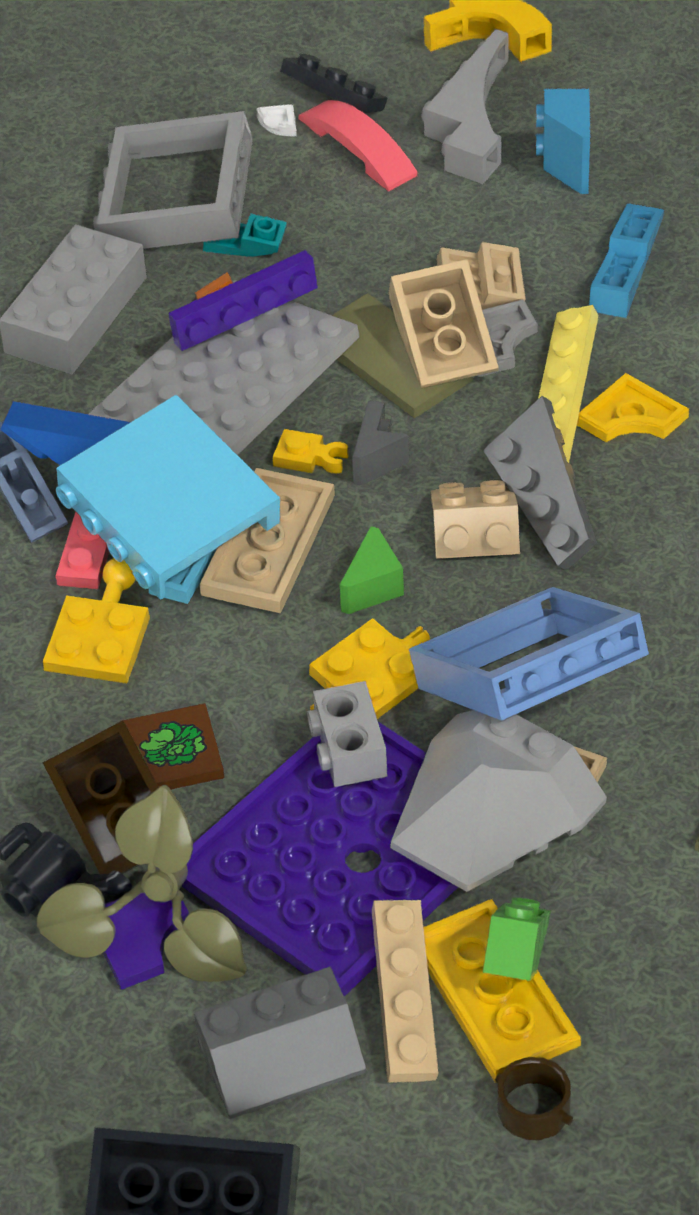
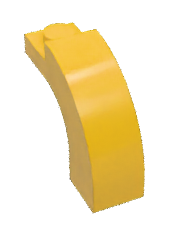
(477, 19)

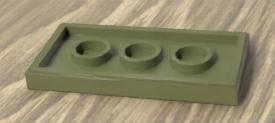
(383, 360)

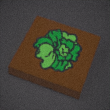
(178, 746)

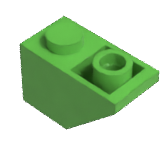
(516, 939)

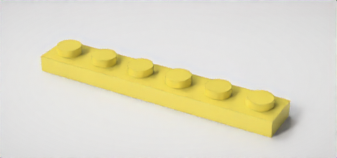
(568, 367)

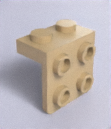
(475, 520)

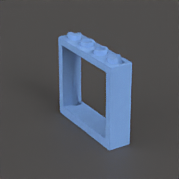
(597, 642)

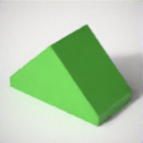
(372, 575)

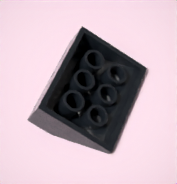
(189, 1175)

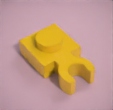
(304, 450)

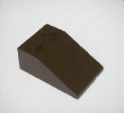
(97, 786)

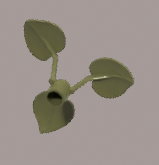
(157, 835)

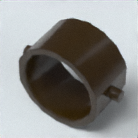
(534, 1071)

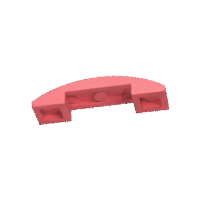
(364, 138)

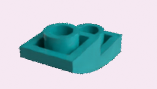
(255, 238)

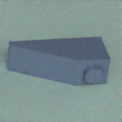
(27, 491)

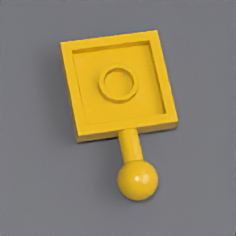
(99, 635)

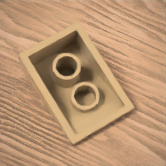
(442, 323)

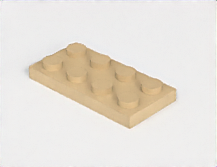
(262, 565)

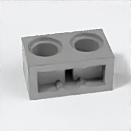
(348, 733)

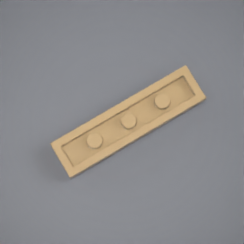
(404, 991)

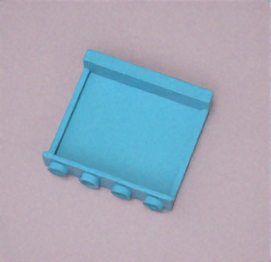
(165, 493)

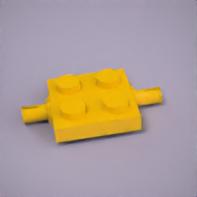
(372, 657)

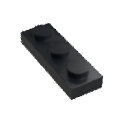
(334, 83)

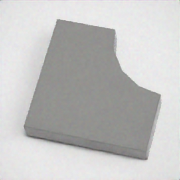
(507, 328)

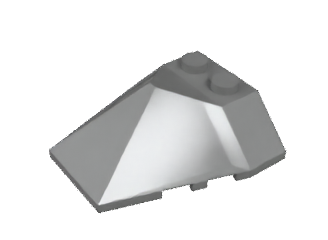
(492, 797)

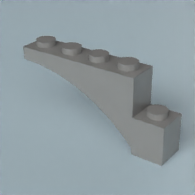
(460, 117)

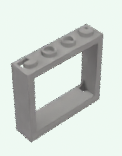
(178, 224)

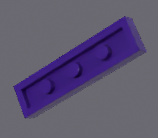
(243, 300)

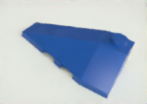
(56, 432)

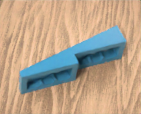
(625, 261)

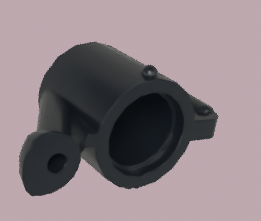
(45, 868)

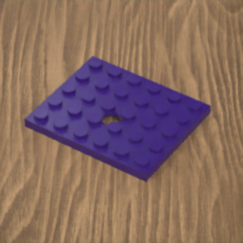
(283, 870)

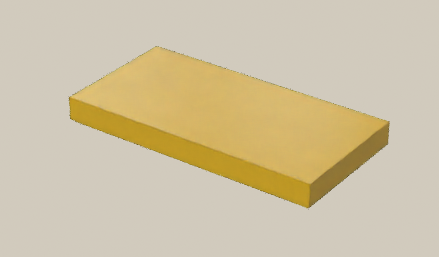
(497, 1013)

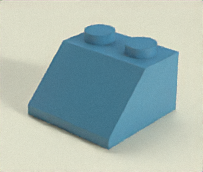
(565, 136)

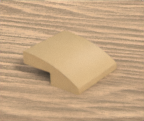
(494, 272)

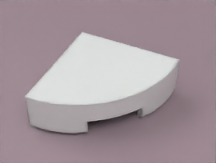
(278, 118)

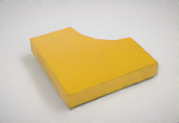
(631, 408)

